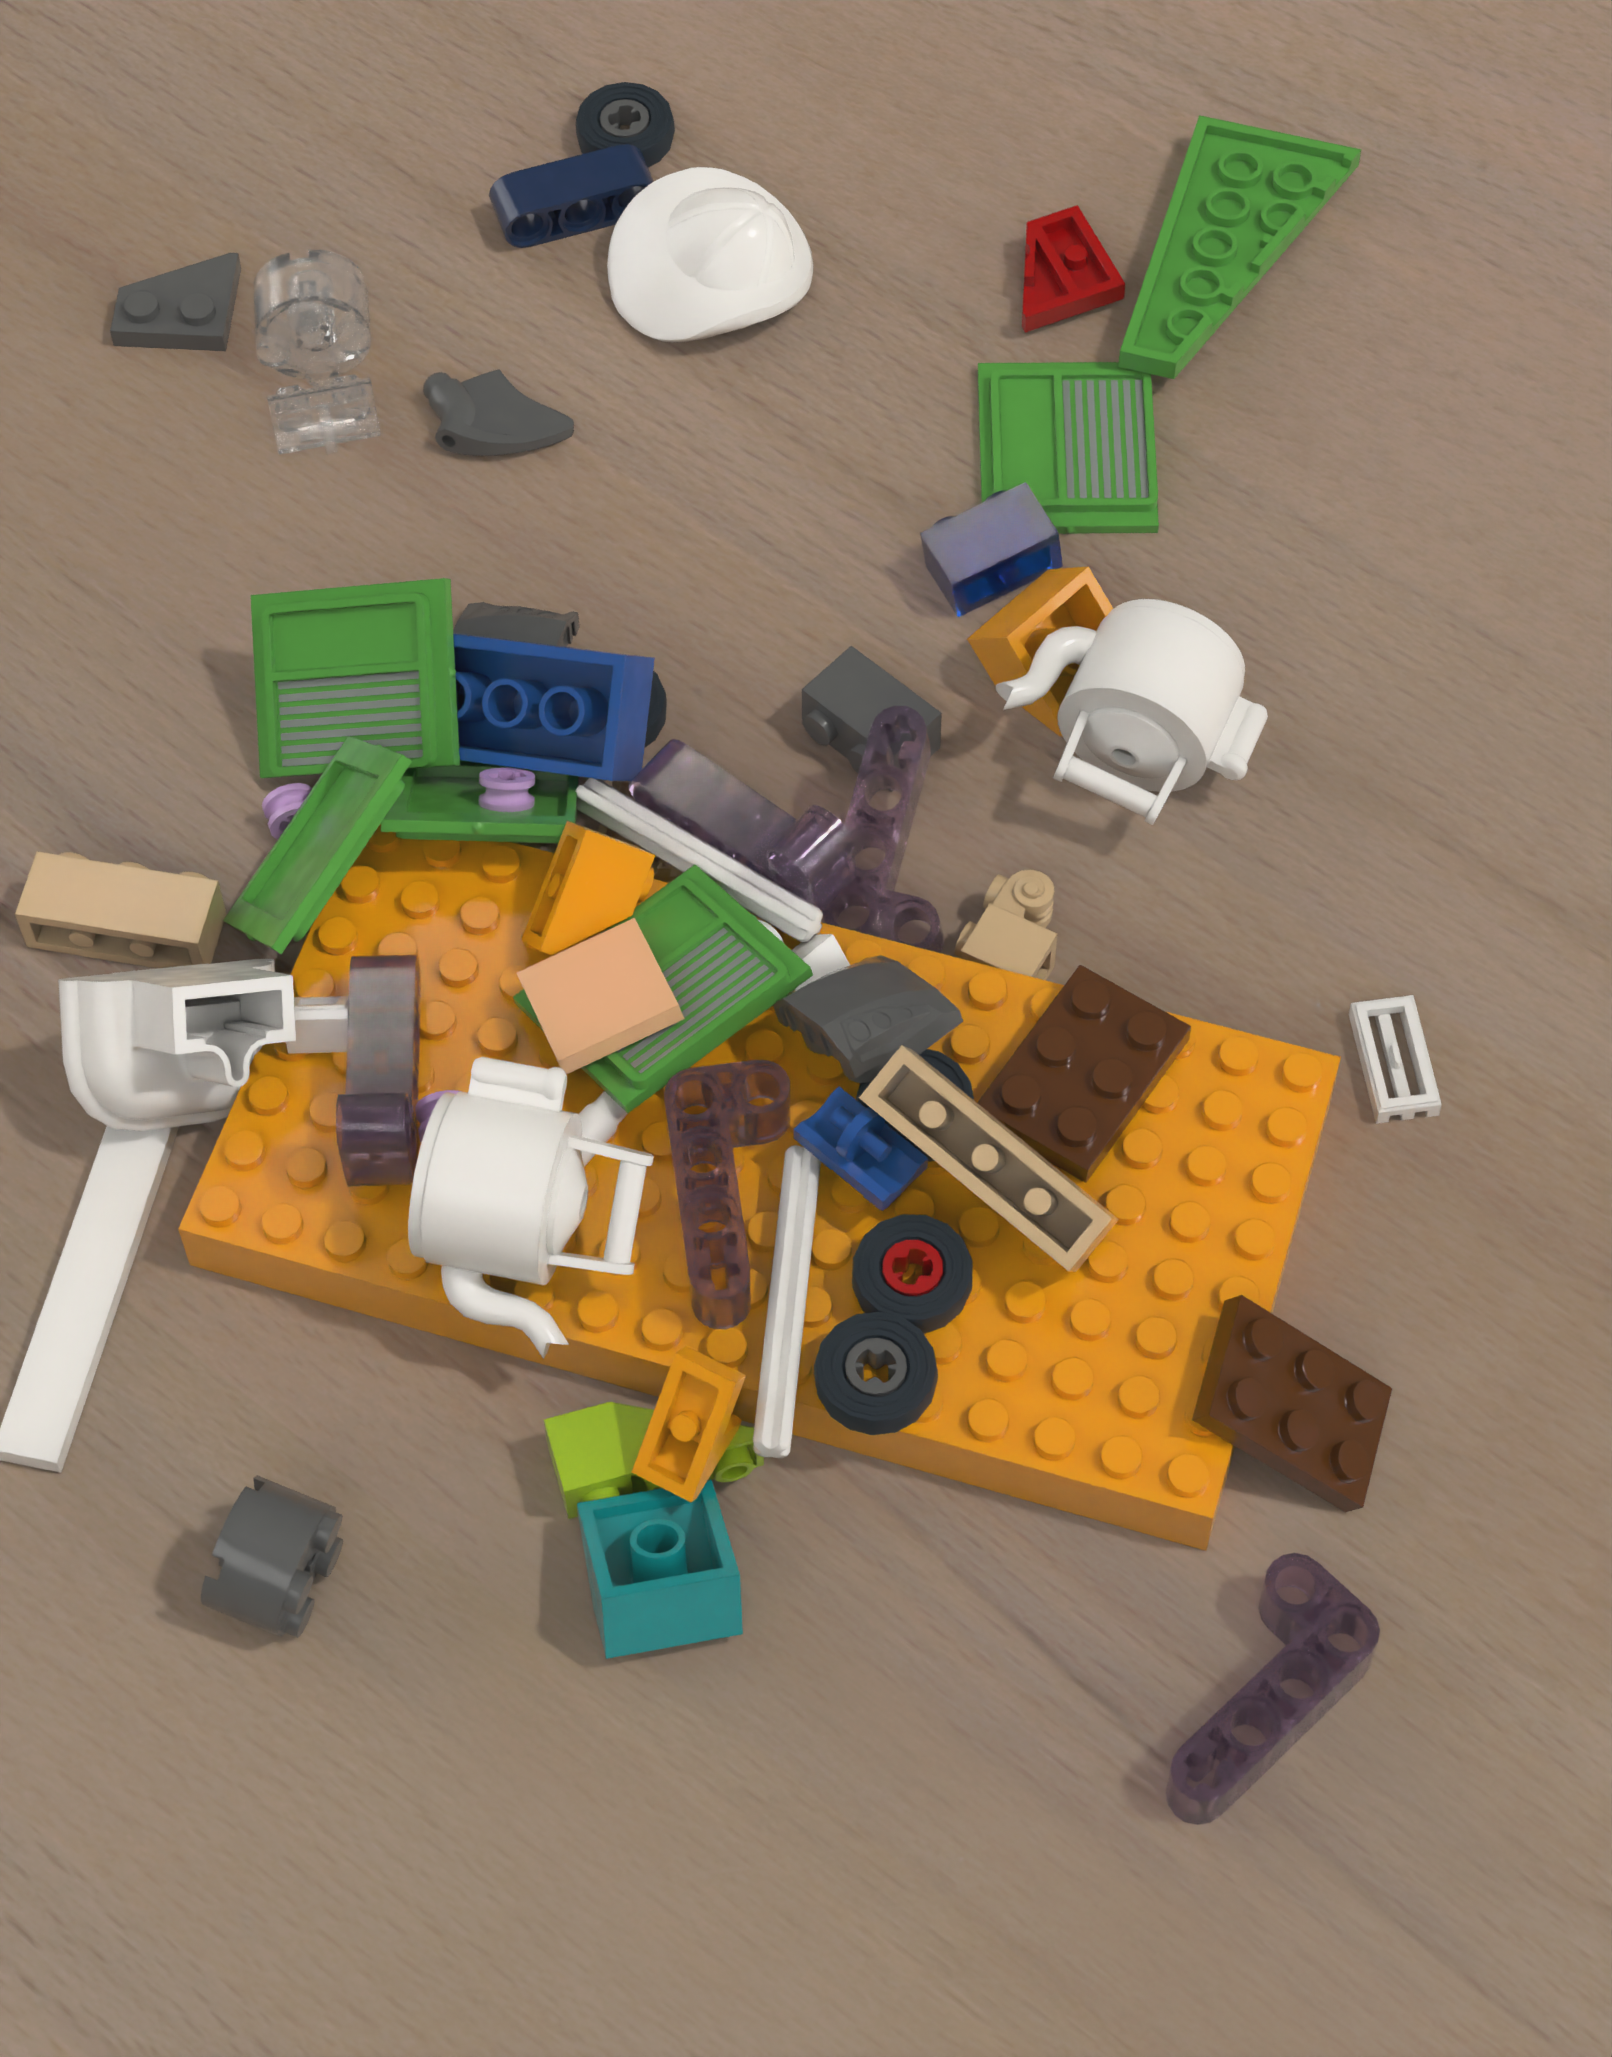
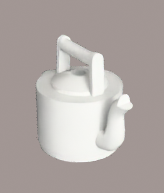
(1146, 703)
(507, 1189)

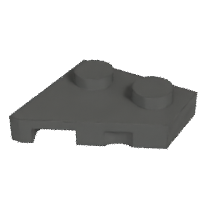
(179, 308)

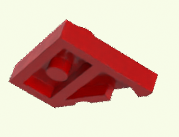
(1065, 270)

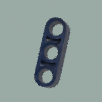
(568, 195)

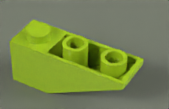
(599, 1446)

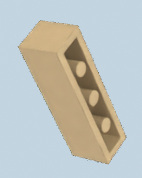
(988, 1158)

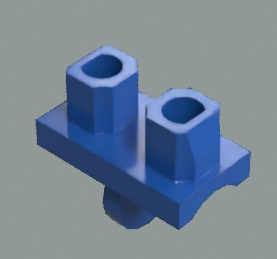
(861, 1148)

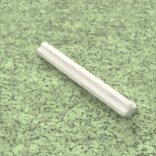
(683, 850)
(786, 1304)

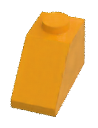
(587, 888)

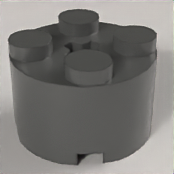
(271, 1556)

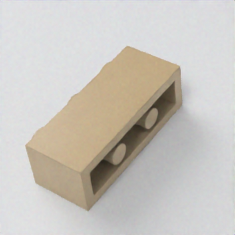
(120, 912)

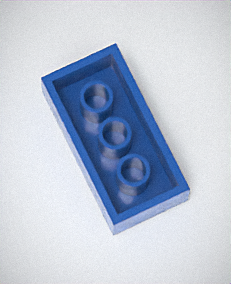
(552, 707)

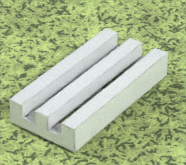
(1403, 1103)

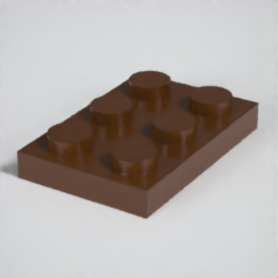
(1084, 1071)
(1292, 1403)

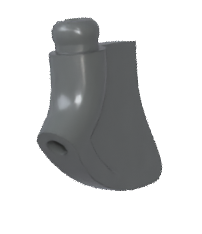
(491, 416)

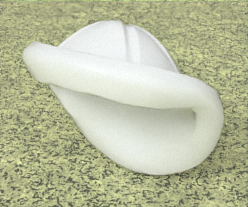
(705, 256)

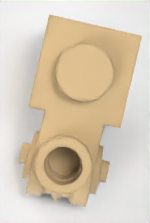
(1014, 926)

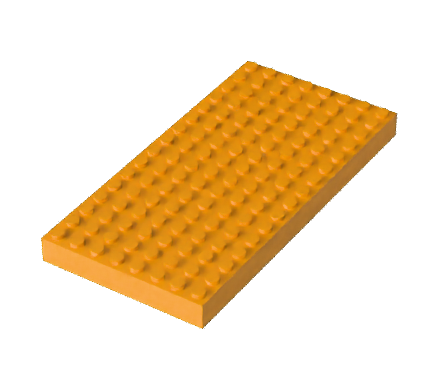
(1046, 1377)

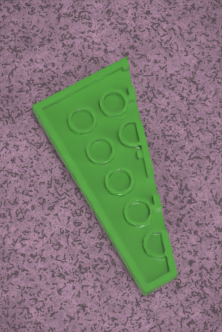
(1227, 223)

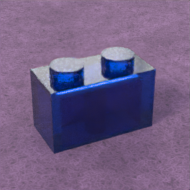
(991, 549)

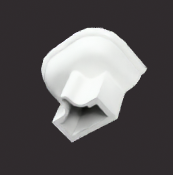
(170, 1039)

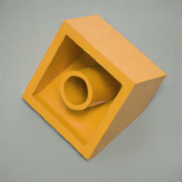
(1014, 634)

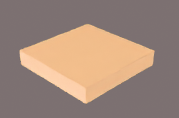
(600, 996)

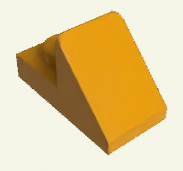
(690, 1424)

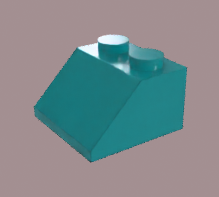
(660, 1570)

